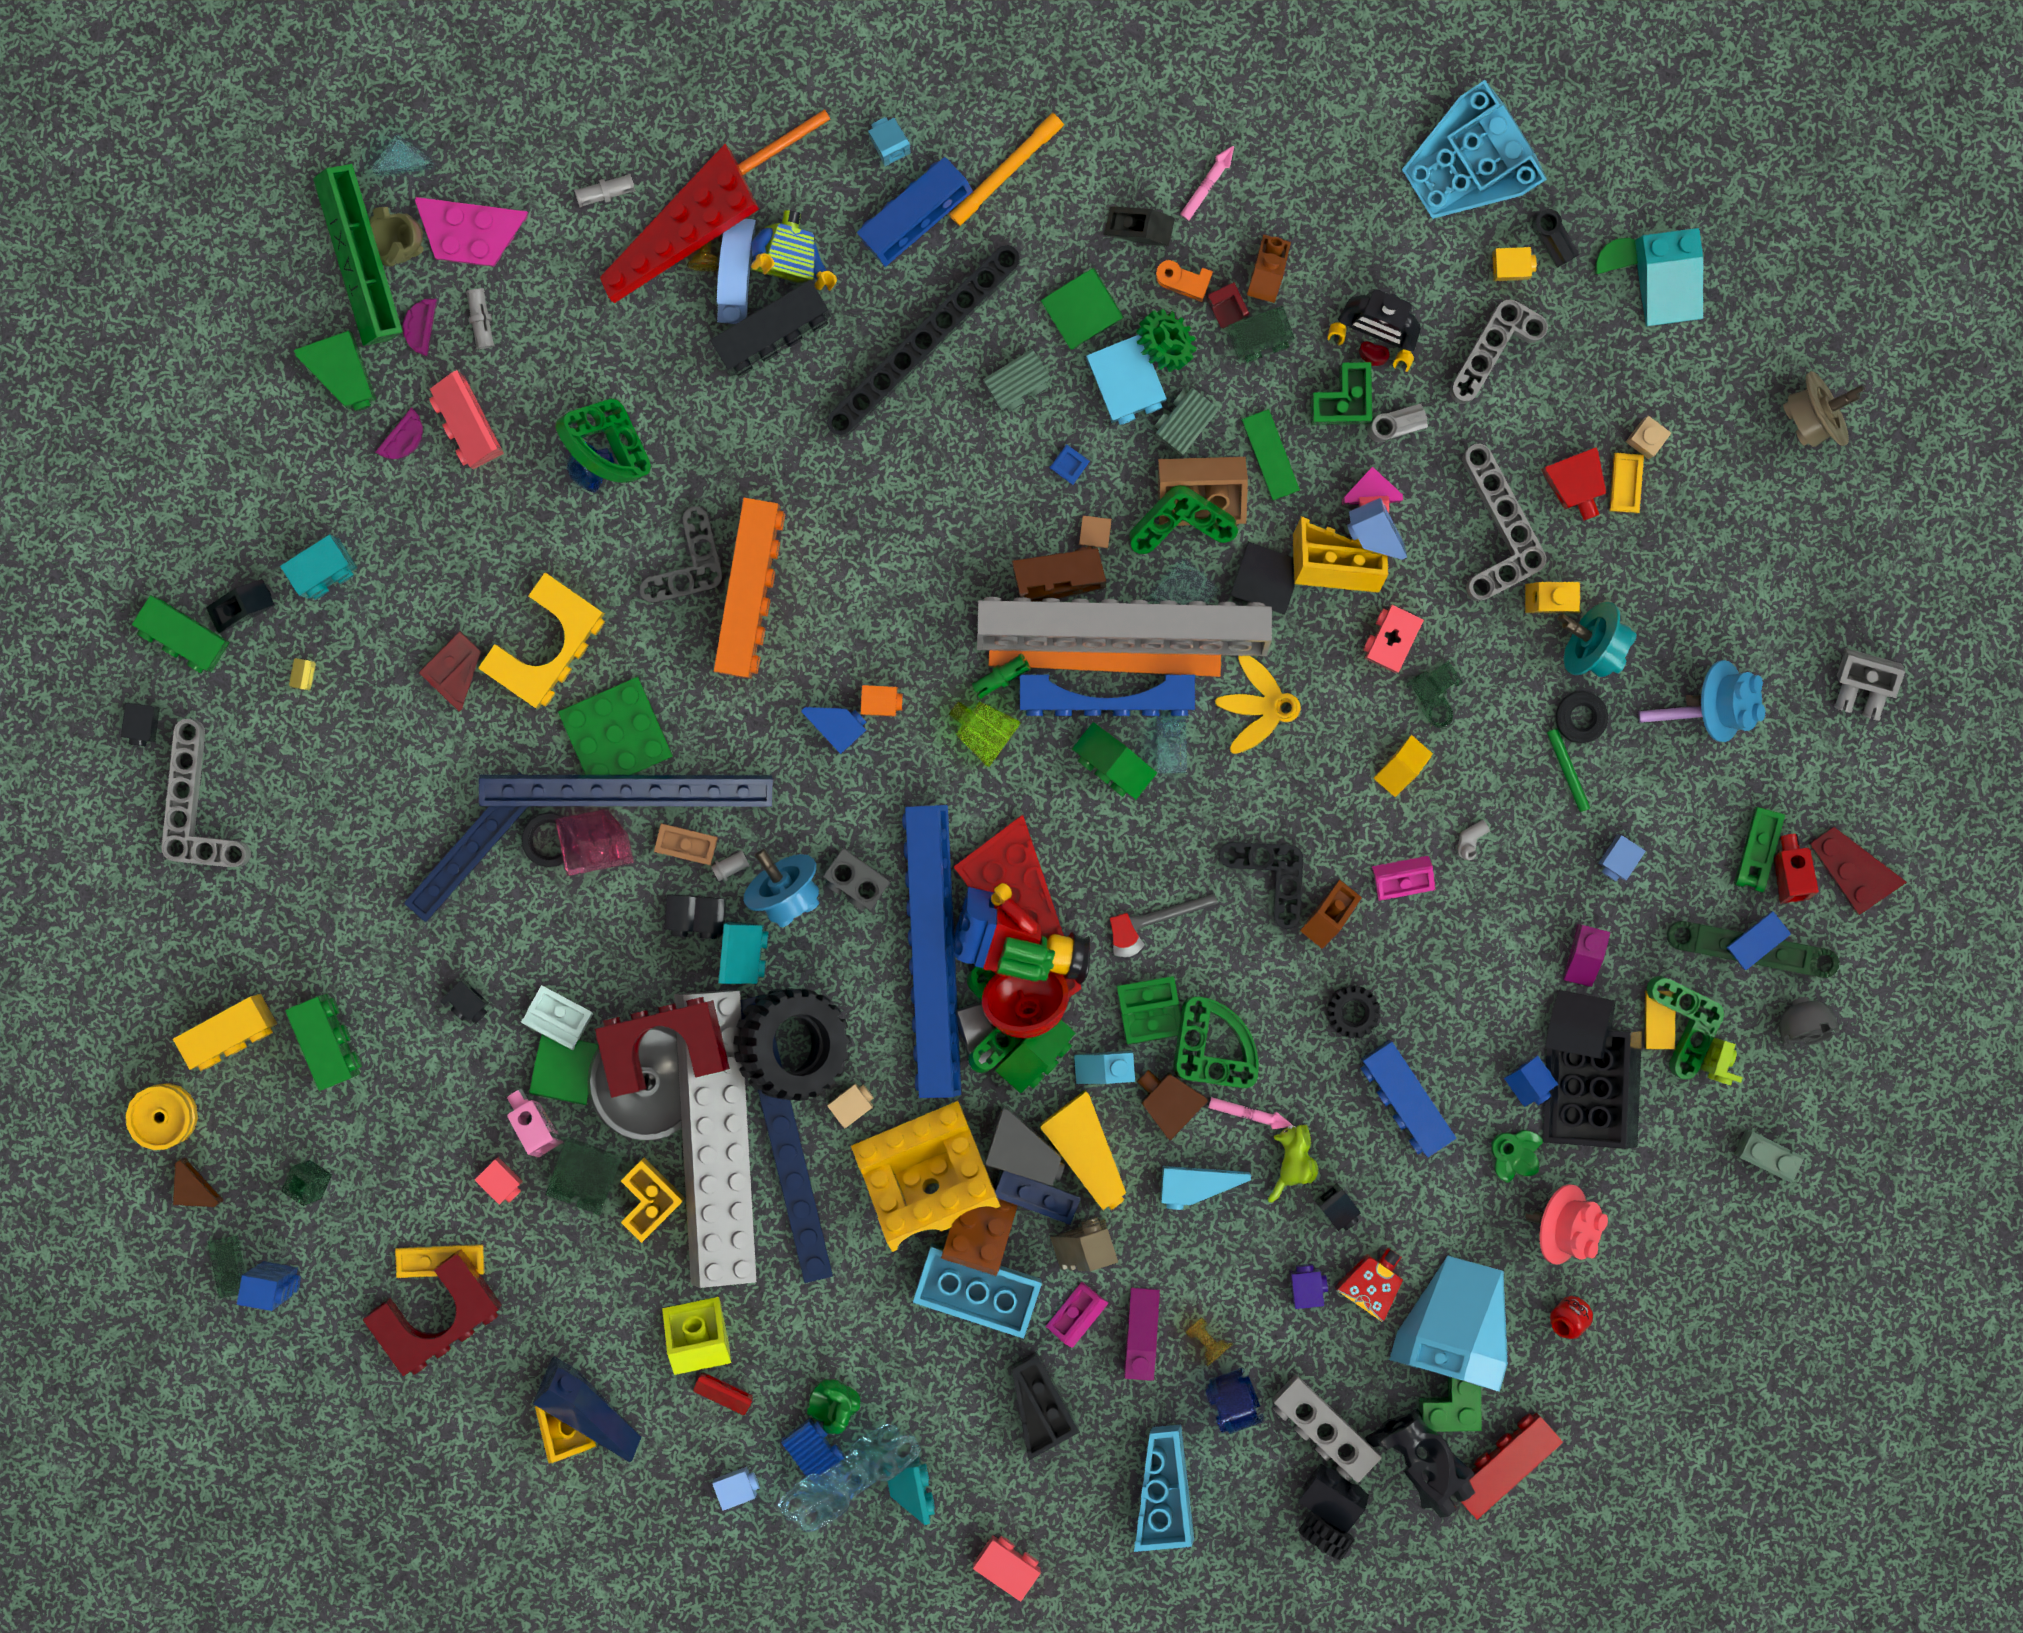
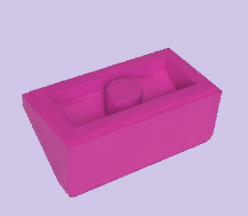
(1404, 878)
(1076, 1315)

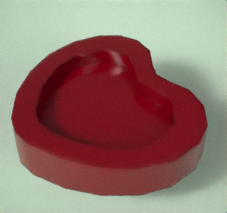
(1374, 353)

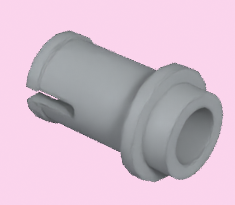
(730, 866)

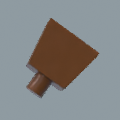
(1170, 1101)

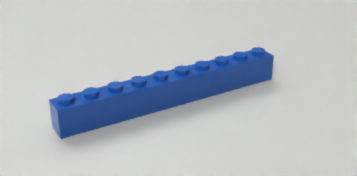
(932, 951)

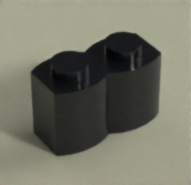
(695, 915)

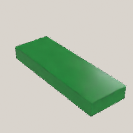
(1270, 455)

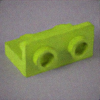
(1718, 1060)

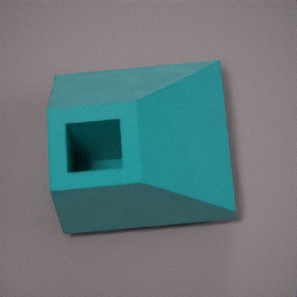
(910, 1491)

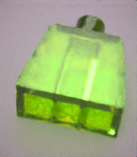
(984, 729)

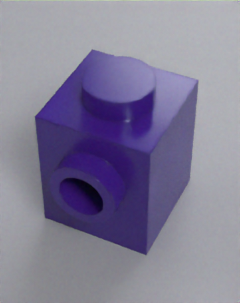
(1308, 1286)

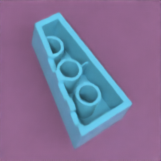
(1165, 1498)

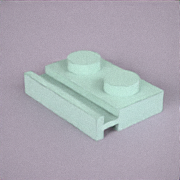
(557, 1017)

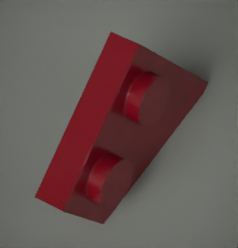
(453, 669)

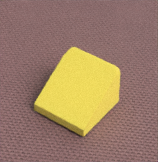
(302, 674)

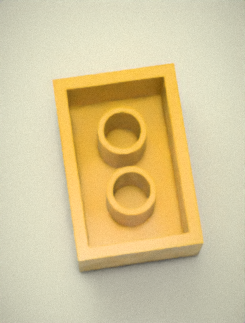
(226, 1033)

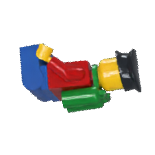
(1012, 941)

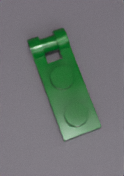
(1760, 848)

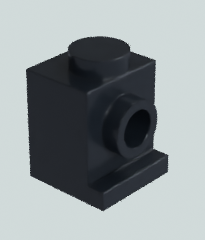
(466, 1002)

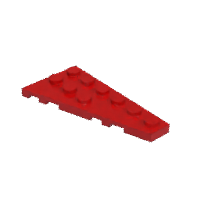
(696, 215)
(1013, 861)

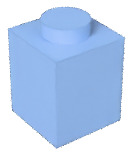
(735, 1488)

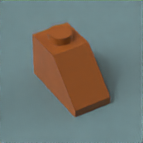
(1331, 914)

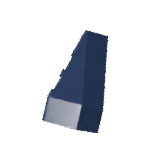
(578, 1404)

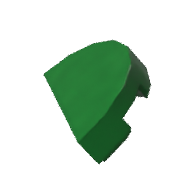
(1616, 255)

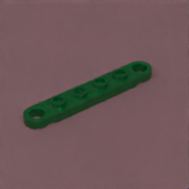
(1784, 956)

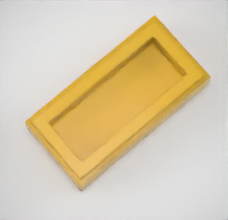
(1626, 483)
(1659, 1024)

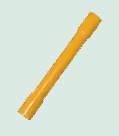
(1040, 136)

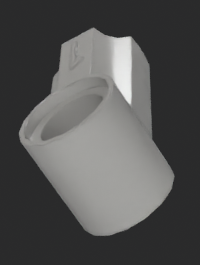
(1399, 423)

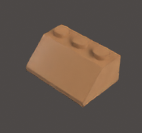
(1216, 479)

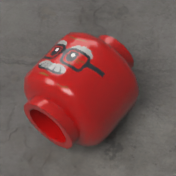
(1571, 1317)

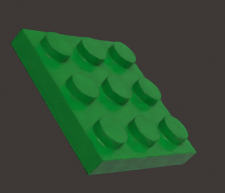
(616, 731)

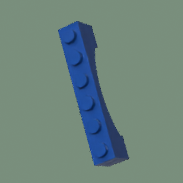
(1174, 694)

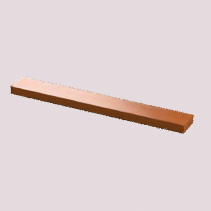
(1116, 662)

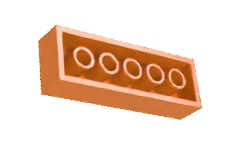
(747, 588)

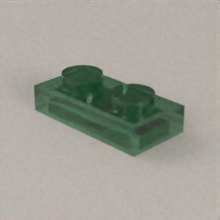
(227, 1265)

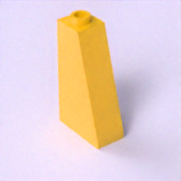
(1083, 1145)

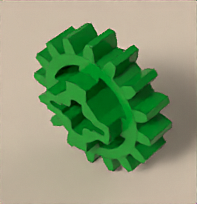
(1166, 340)

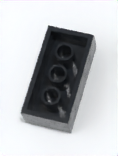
(771, 328)

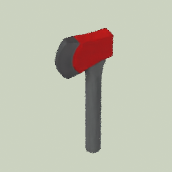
(1124, 927)

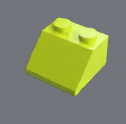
(696, 1336)

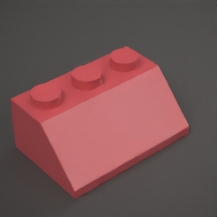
(465, 420)

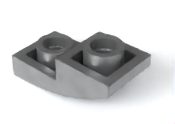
(974, 1028)

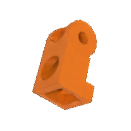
(1181, 281)

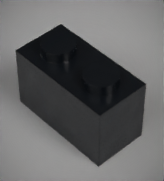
(1333, 1498)

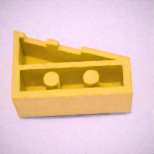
(1335, 561)

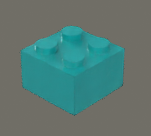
(319, 568)

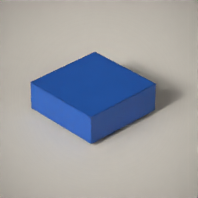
(1069, 464)

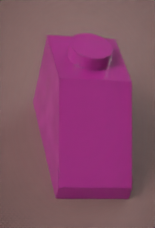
(1586, 955)

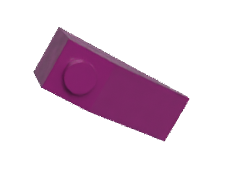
(1141, 1334)

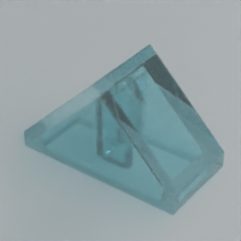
(401, 158)

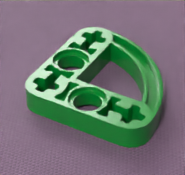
(612, 426)
(1201, 1062)

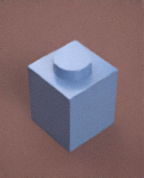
(1621, 858)

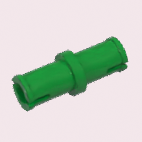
(1001, 676)

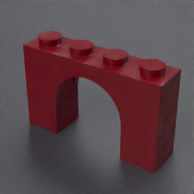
(621, 1042)
(410, 1347)

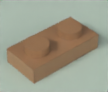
(686, 844)

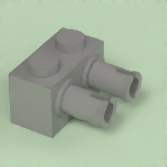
(1868, 673)

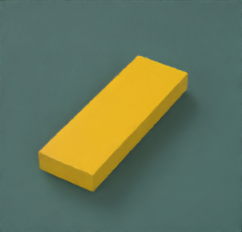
(423, 1260)

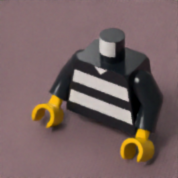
(1383, 318)

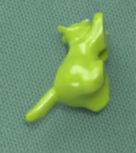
(1297, 1164)

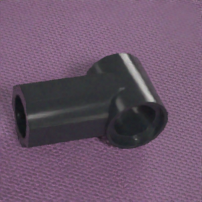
(1557, 240)

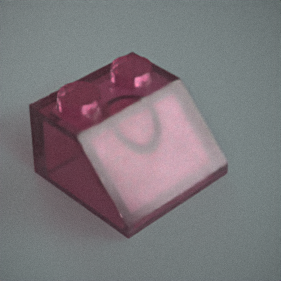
(593, 842)

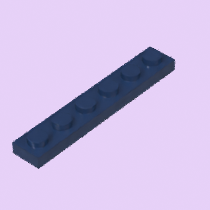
(462, 859)

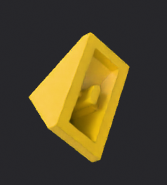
(1403, 766)

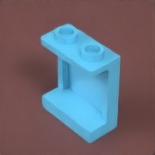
(1126, 380)

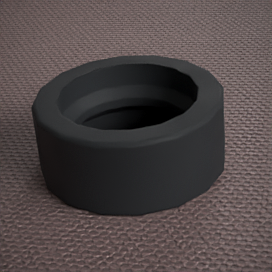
(527, 840)

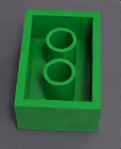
(324, 1041)

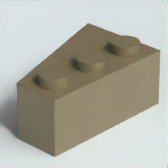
(1085, 1247)

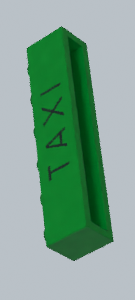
(357, 254)

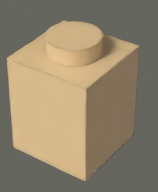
(1648, 437)
(851, 1104)

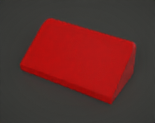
(723, 1393)

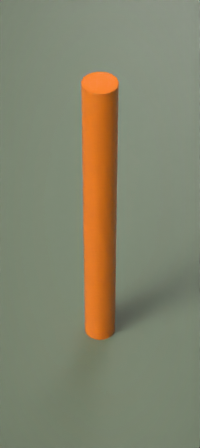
(784, 141)

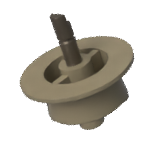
(1819, 413)

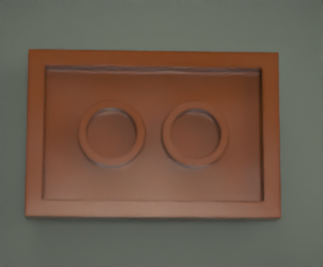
(980, 1237)

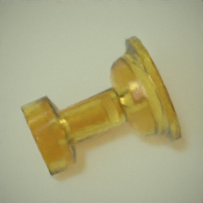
(704, 260)
(1214, 1348)

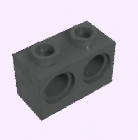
(860, 873)

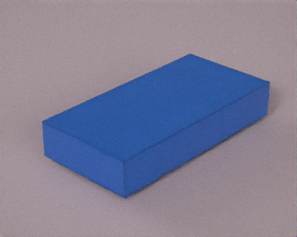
(1758, 940)

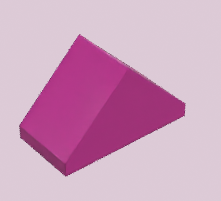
(1372, 485)

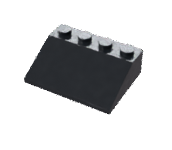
(1596, 1096)

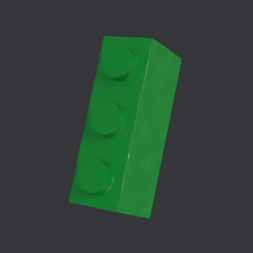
(180, 634)

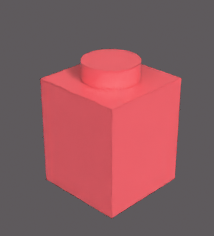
(499, 1181)

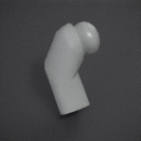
(1468, 840)

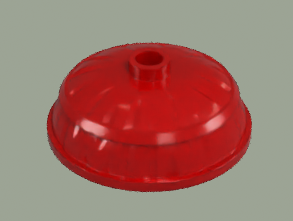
(1025, 1006)

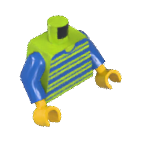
(790, 253)

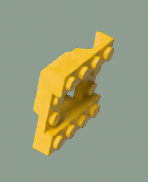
(921, 1153)

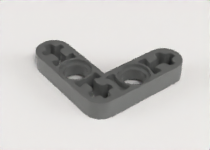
(700, 563)

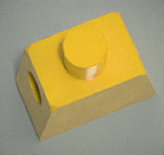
(1552, 597)

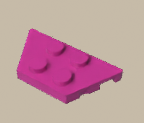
(468, 230)

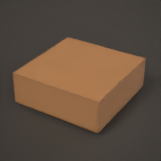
(1095, 532)

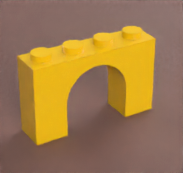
(578, 620)

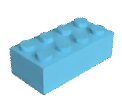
(989, 1300)

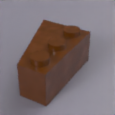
(1059, 574)

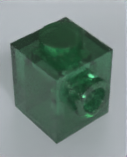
(306, 1182)

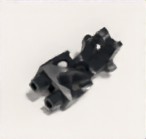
(1444, 1470)

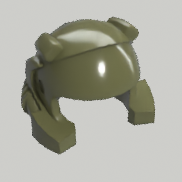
(396, 236)

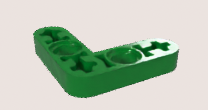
(1183, 511)
(1697, 1023)
(989, 1041)

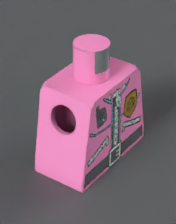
(539, 1134)

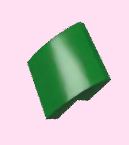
(1082, 309)
(1149, 1010)
(562, 1071)

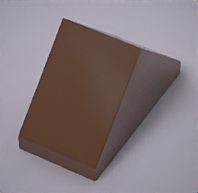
(192, 1188)

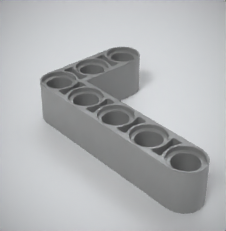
(1504, 525)
(189, 805)

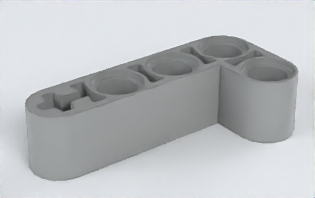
(1490, 354)

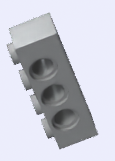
(1298, 1392)

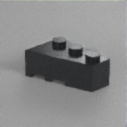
(1041, 1407)

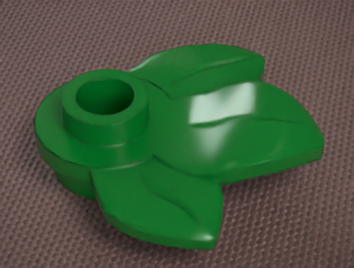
(1519, 1157)

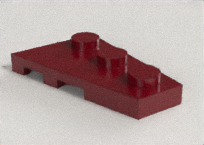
(1854, 870)

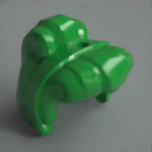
(833, 1404)

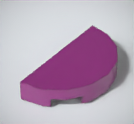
(419, 325)
(403, 438)

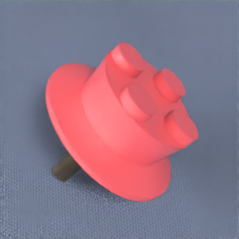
(1569, 1226)

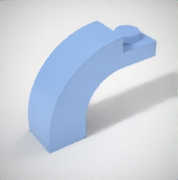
(735, 272)

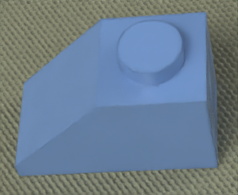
(1376, 530)

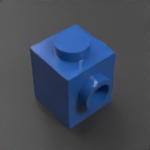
(1531, 1082)

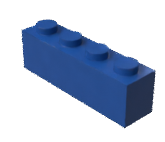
(914, 211)
(1408, 1099)
(268, 1285)

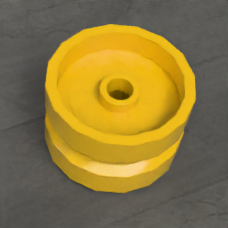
(179, 1114)

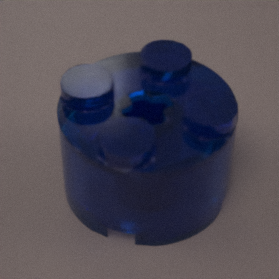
(1234, 1401)

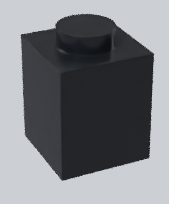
(140, 723)

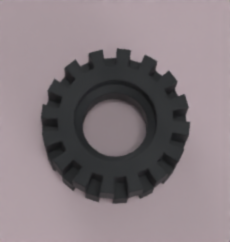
(1366, 1024)
(1326, 1536)

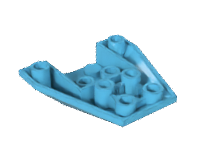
(1473, 157)
(1458, 1325)

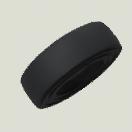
(1599, 712)

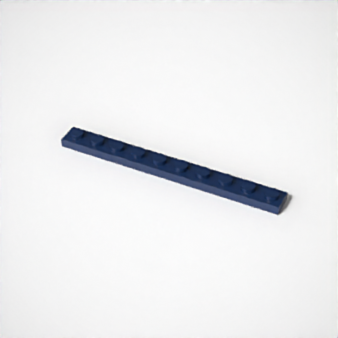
(626, 790)
(794, 1179)

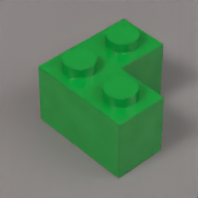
(1352, 401)
(1113, 762)
(1034, 1056)
(1456, 1412)

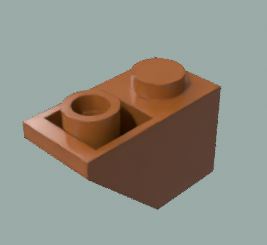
(1269, 268)

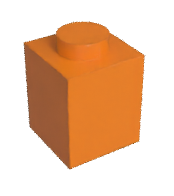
(880, 700)

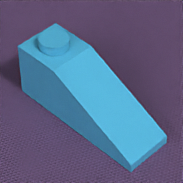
(1191, 1185)

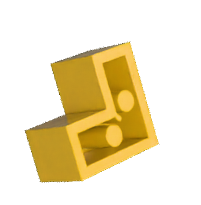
(657, 1199)

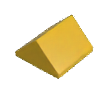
(561, 1439)

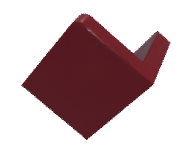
(1227, 305)

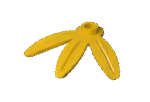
(1268, 706)

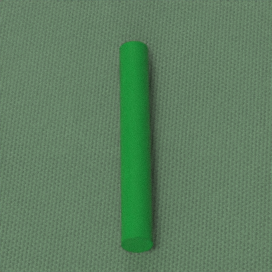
(1568, 770)

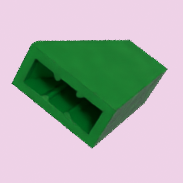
(340, 369)

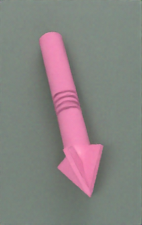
(1223, 161)
(1275, 1120)

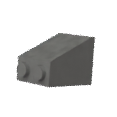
(1023, 1150)

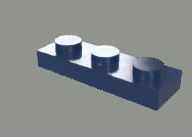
(1036, 1196)

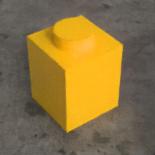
(1513, 264)

